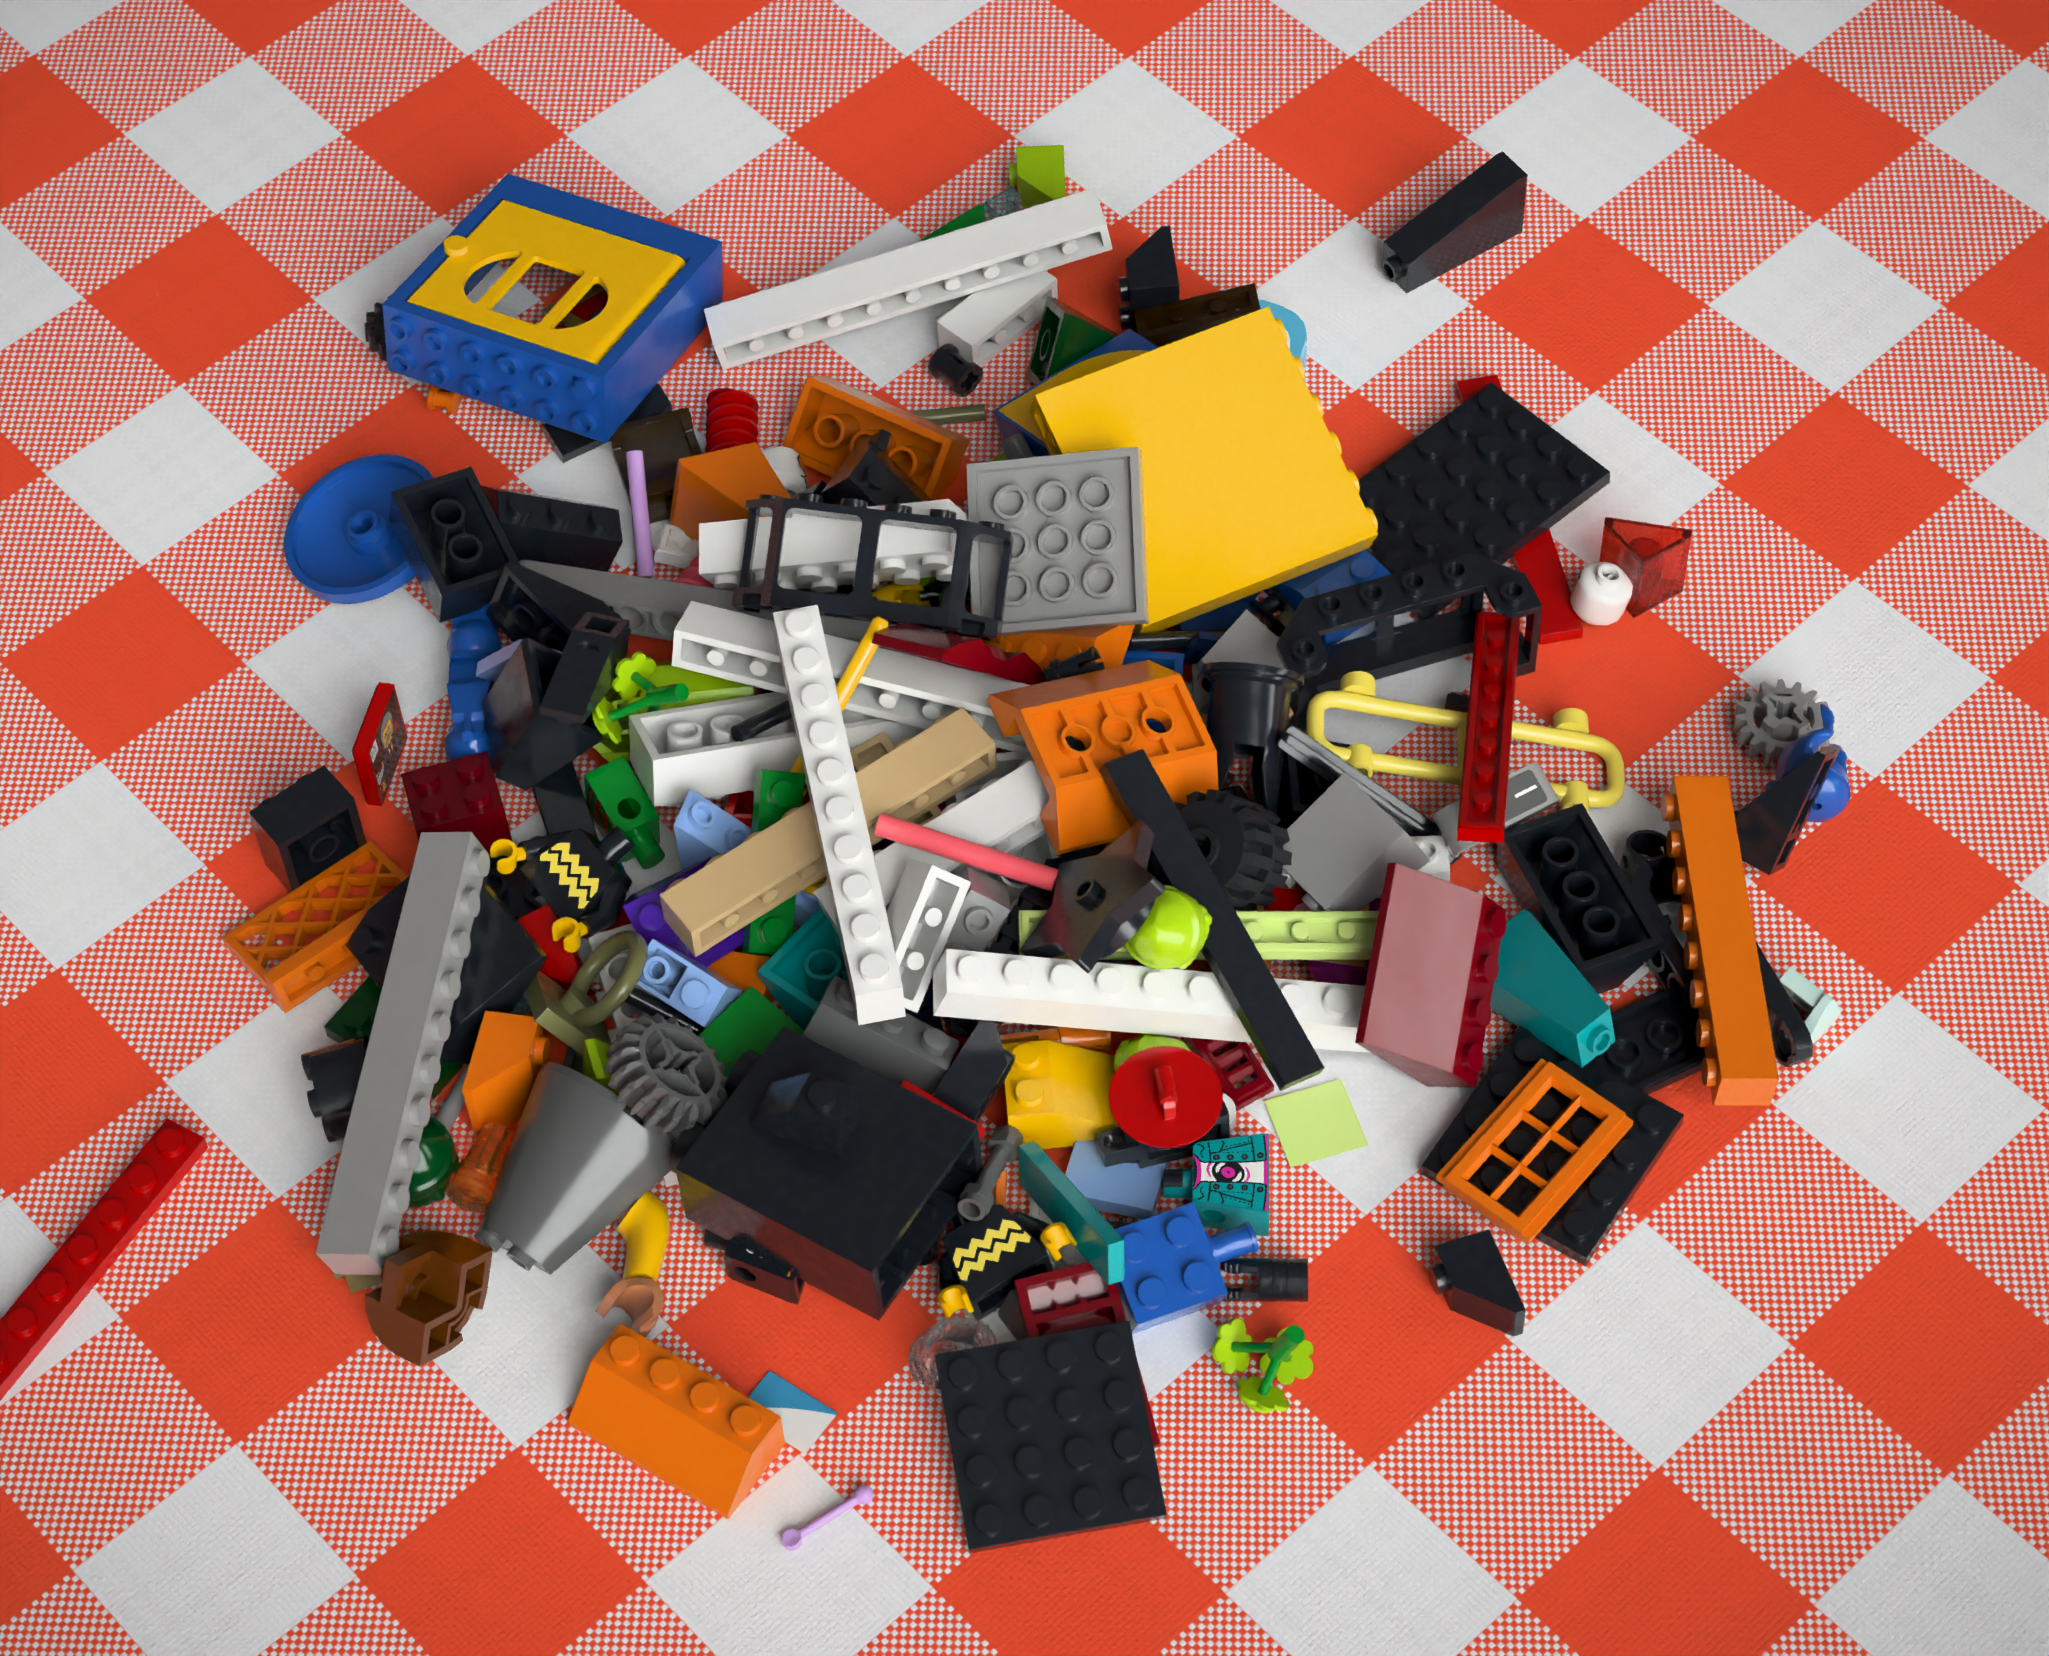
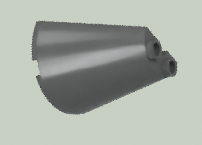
(569, 1170)

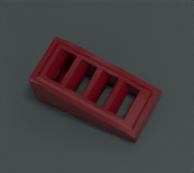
(1250, 1066)

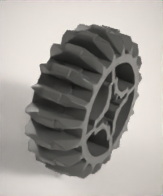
(666, 1074)

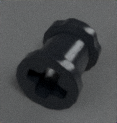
(954, 369)

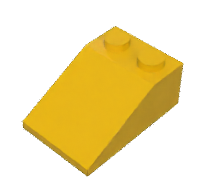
(1058, 1093)

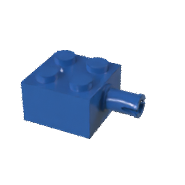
(1176, 1266)

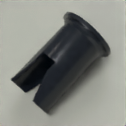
(1246, 717)

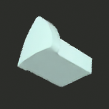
(1820, 1006)

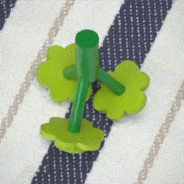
(633, 676)
(1285, 1357)

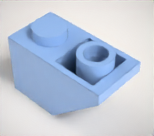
(686, 984)

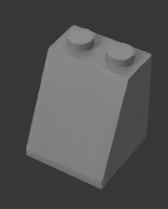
(1345, 849)

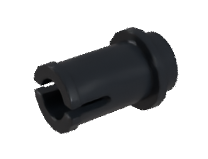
(1074, 665)

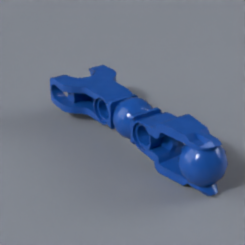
(470, 641)

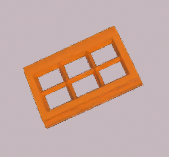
(1568, 1177)

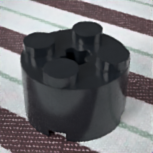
(335, 1081)

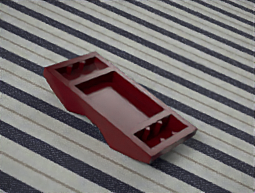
(960, 652)
(1069, 1302)

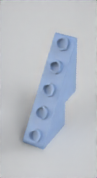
(709, 831)

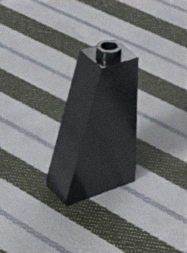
(1459, 225)

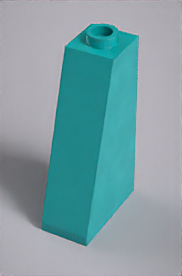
(1549, 994)

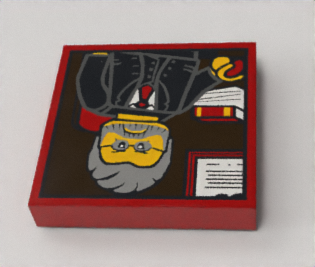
(379, 744)

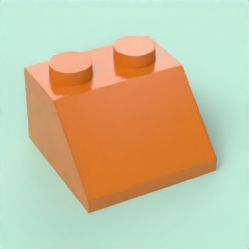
(503, 1067)

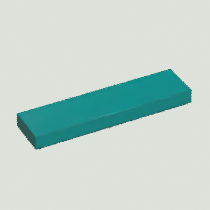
(1066, 1204)

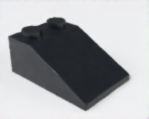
(539, 607)

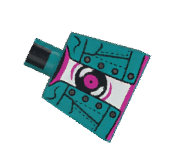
(1226, 1182)

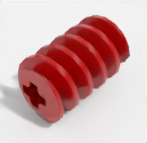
(730, 419)

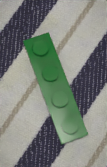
(773, 796)

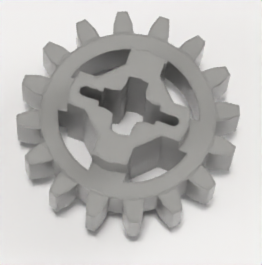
(1780, 716)

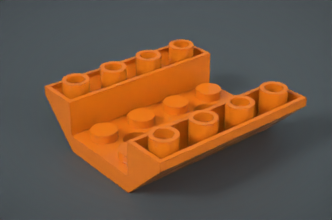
(1109, 716)

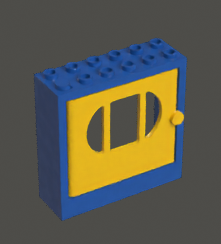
(566, 377)

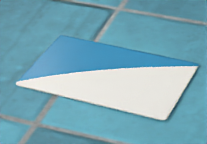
(801, 1414)

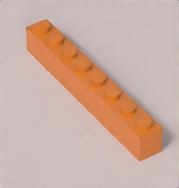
(1720, 942)

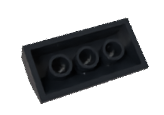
(1579, 895)

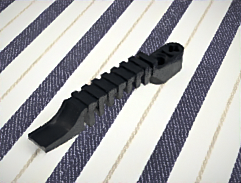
(983, 1060)

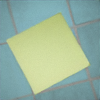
(1315, 1123)

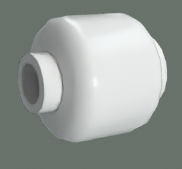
(1601, 593)

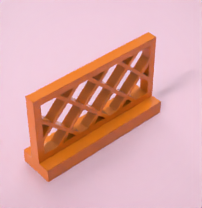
(326, 958)

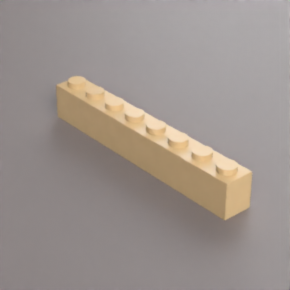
(788, 855)

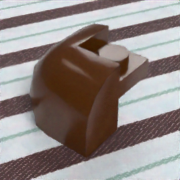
(428, 1294)

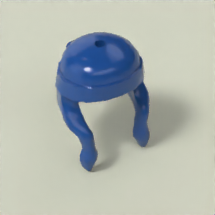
(1836, 788)

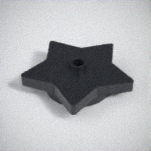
(1098, 902)

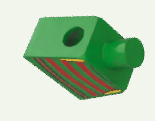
(619, 800)

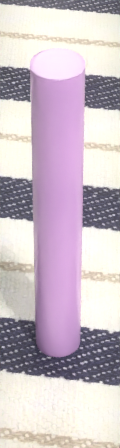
(640, 514)

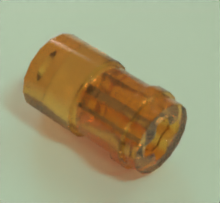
(480, 1168)

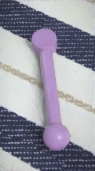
(792, 1537)

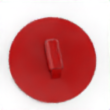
(1165, 1097)

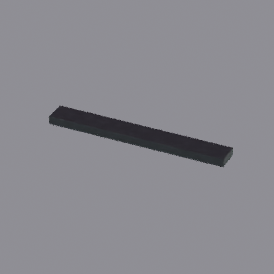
(1228, 945)

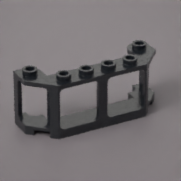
(860, 603)
(1411, 645)

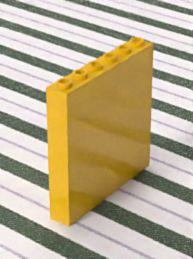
(1232, 463)

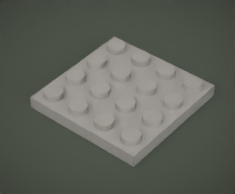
(1074, 542)

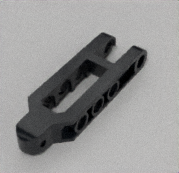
(1651, 878)

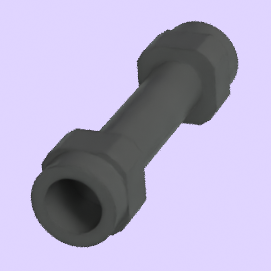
(977, 1197)

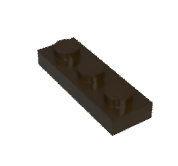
(1193, 315)

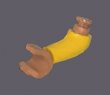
(646, 1235)

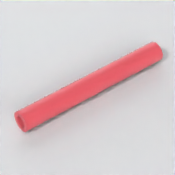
(966, 852)

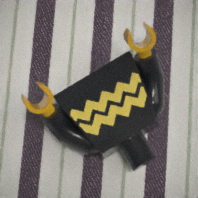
(574, 877)
(991, 1254)

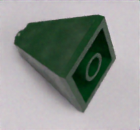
(1063, 339)

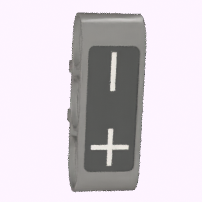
(1526, 797)

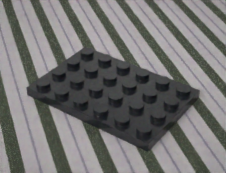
(1475, 486)

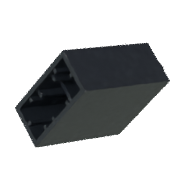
(831, 1220)

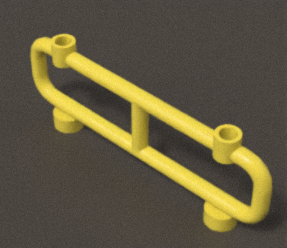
(1568, 731)

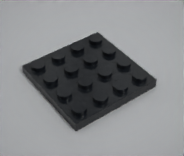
(1603, 1196)
(1049, 1437)

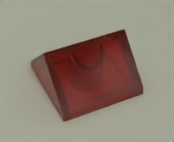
(1650, 557)

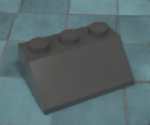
(891, 1048)

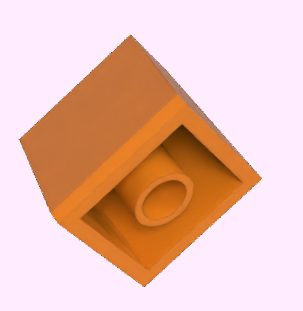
(718, 484)

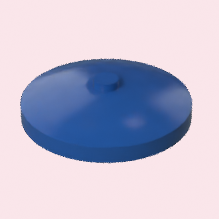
(342, 532)

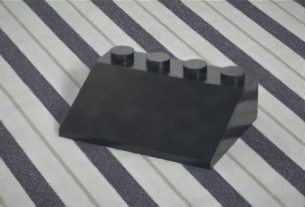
(492, 976)

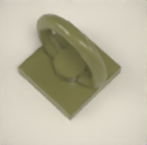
(571, 1012)

